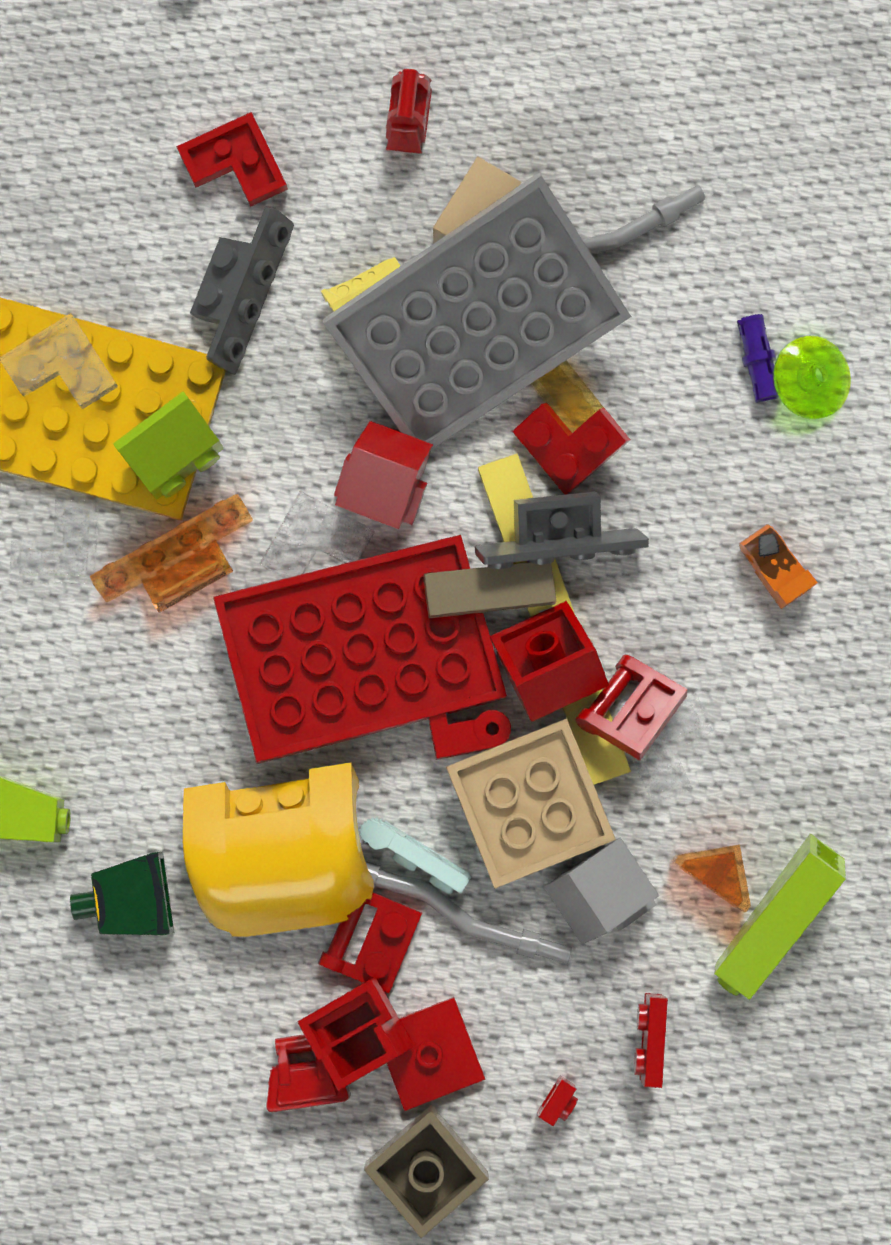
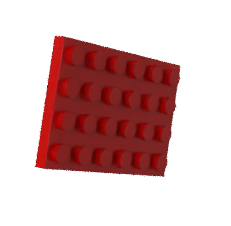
(353, 651)

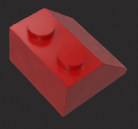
(549, 661)

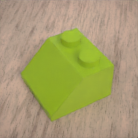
(170, 447)

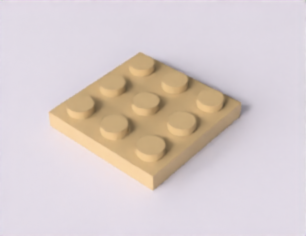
(530, 803)

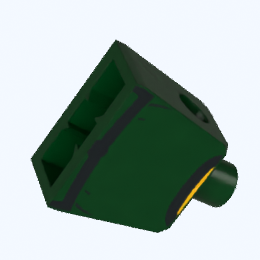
(128, 898)

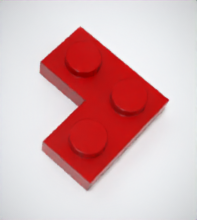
(236, 148)
(567, 455)

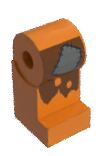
(776, 566)

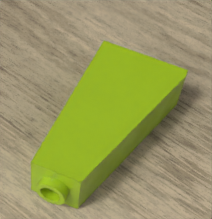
(31, 813)
(781, 917)

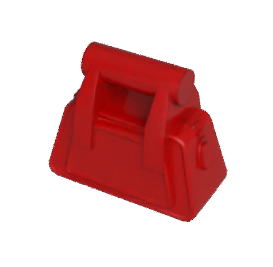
(408, 111)
(300, 1083)

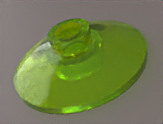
(797, 380)

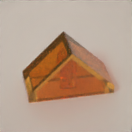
(720, 871)

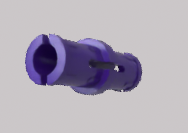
(758, 357)

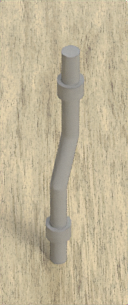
(662, 214)
(527, 943)

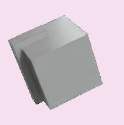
(602, 891)

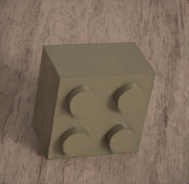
(426, 1171)

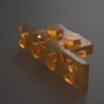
(178, 560)

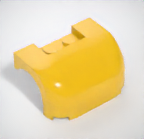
(276, 853)

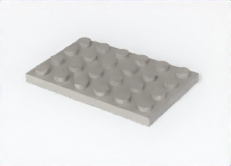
(478, 315)

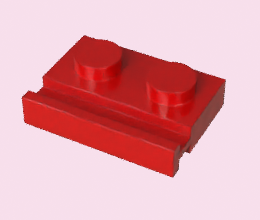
(652, 1023)

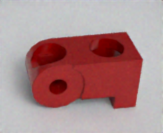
(470, 736)

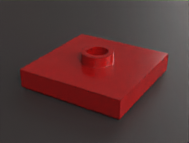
(440, 1059)

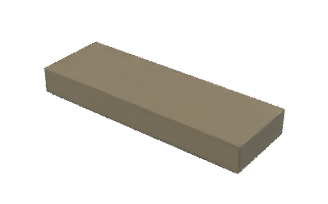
(488, 589)

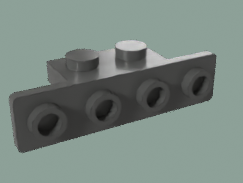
(238, 286)
(559, 528)

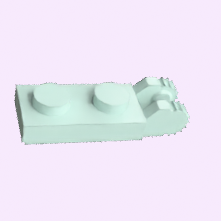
(413, 853)

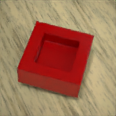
(558, 1102)

